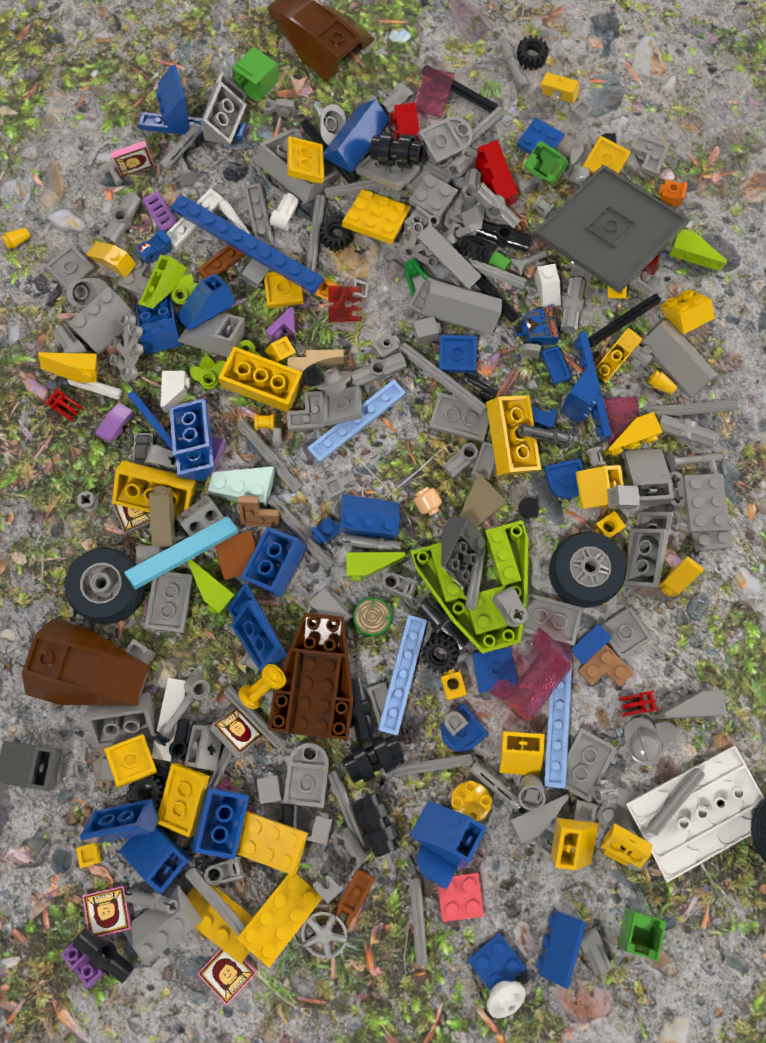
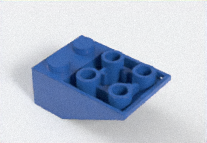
(206, 301)
(158, 326)
(448, 833)
(156, 858)

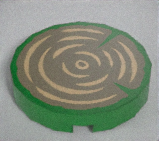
(372, 616)

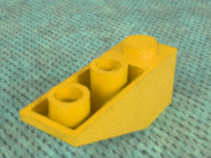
(618, 355)
(640, 430)

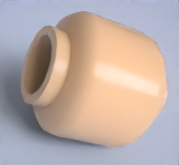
(427, 501)

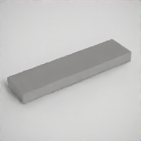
(258, 213)
(448, 257)

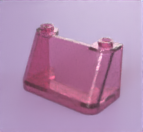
(537, 682)

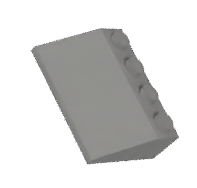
(273, 159)

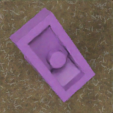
(282, 324)

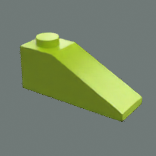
(694, 249)
(162, 281)
(366, 564)
(212, 591)

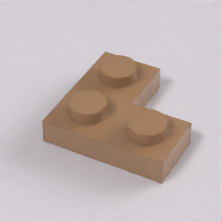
(254, 516)
(607, 663)

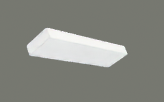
(184, 229)
(172, 699)

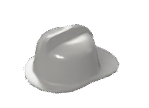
(331, 122)
(84, 291)
(643, 741)

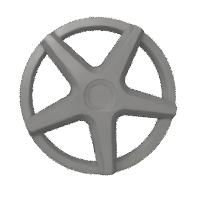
(324, 935)

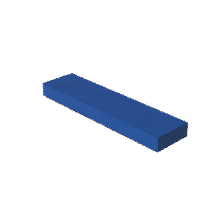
(151, 419)

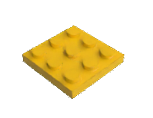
(376, 216)

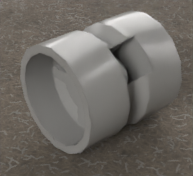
(532, 792)

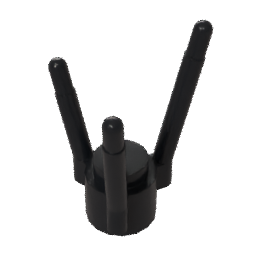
(487, 393)

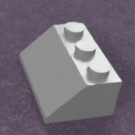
(100, 320)
(119, 723)
(158, 930)

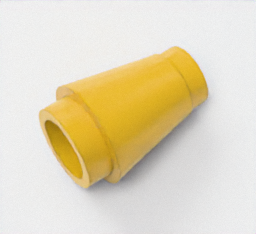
(16, 237)
(661, 382)

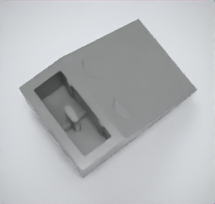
(216, 334)
(651, 475)

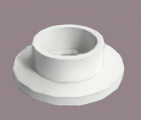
(505, 999)

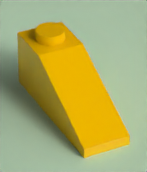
(112, 258)
(73, 366)
(680, 577)

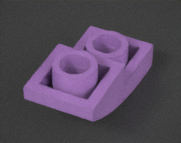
(112, 424)
(81, 964)

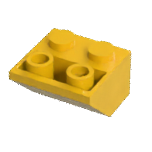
(688, 310)
(594, 485)
(521, 753)
(573, 843)

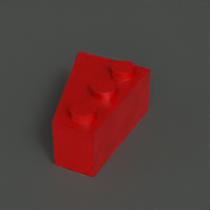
(405, 120)
(495, 172)

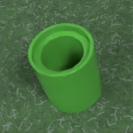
(500, 261)

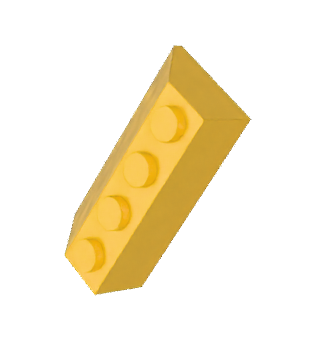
(260, 379)
(512, 452)
(132, 479)

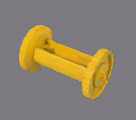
(271, 678)

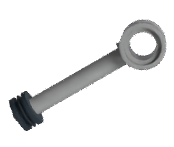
(189, 685)

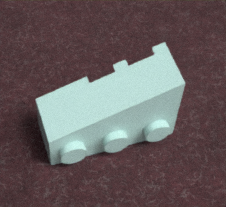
(244, 482)

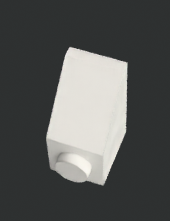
(548, 285)
(173, 388)

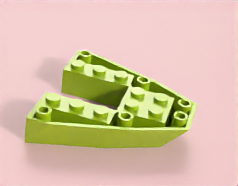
(485, 624)

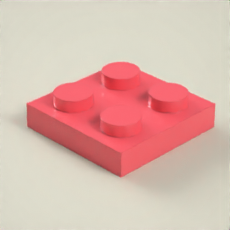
(461, 898)

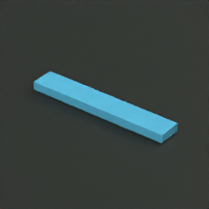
(181, 552)

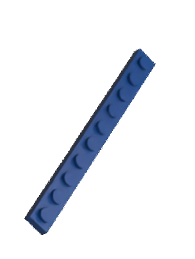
(247, 244)

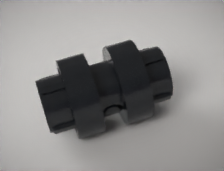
(404, 151)
(359, 765)
(379, 833)

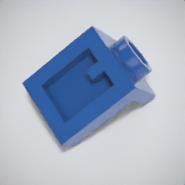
(325, 531)

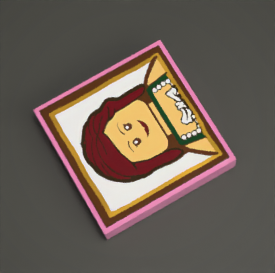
(132, 159)
(107, 911)
(226, 975)

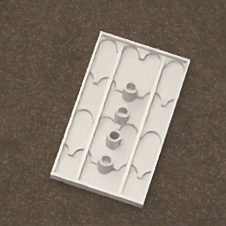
(700, 825)

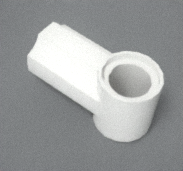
(283, 215)

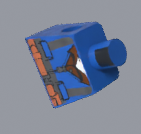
(539, 327)

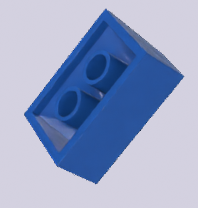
(172, 101)
(582, 396)
(369, 517)
(274, 561)
(121, 822)
(220, 822)
(560, 947)

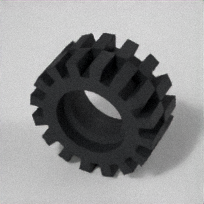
(535, 45)
(331, 242)
(474, 249)
(434, 662)
(151, 780)

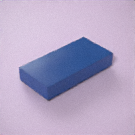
(555, 365)
(591, 644)

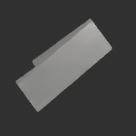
(223, 110)
(462, 307)
(679, 358)
(647, 549)

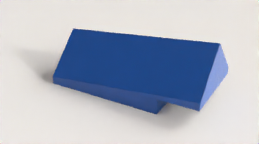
(354, 138)
(192, 440)
(254, 629)

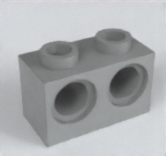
(197, 513)

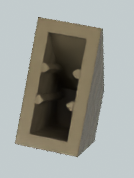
(482, 502)
(162, 516)

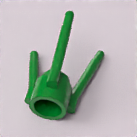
(414, 269)

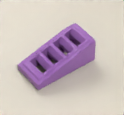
(154, 201)

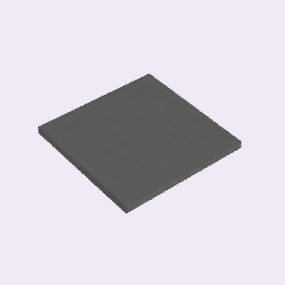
(611, 228)

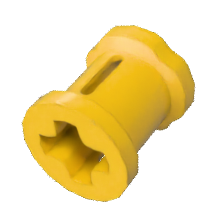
(264, 421)

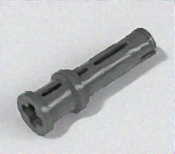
(552, 436)

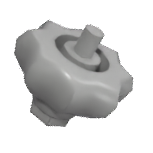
(579, 174)

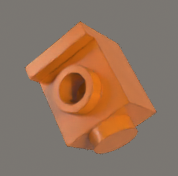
(672, 192)

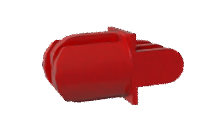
(62, 403)
(641, 703)

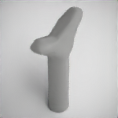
(521, 263)

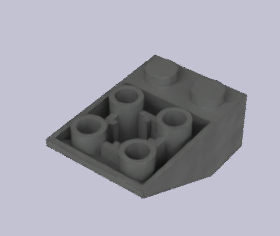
(460, 548)
(29, 765)

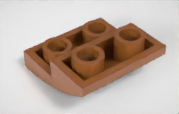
(235, 554)

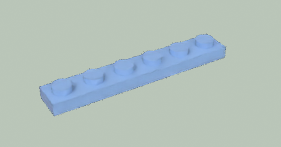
(345, 431)
(402, 675)
(558, 735)

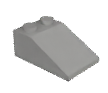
(704, 703)

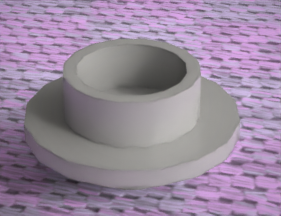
(334, 381)

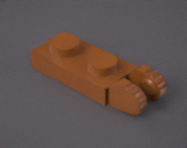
(355, 895)

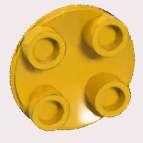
(471, 800)

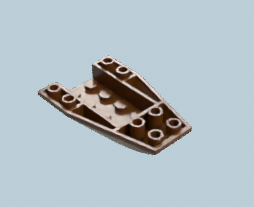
(318, 33)
(81, 668)
(318, 682)

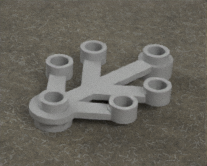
(417, 248)
(130, 347)

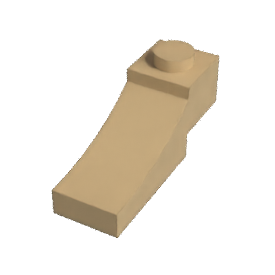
(319, 357)

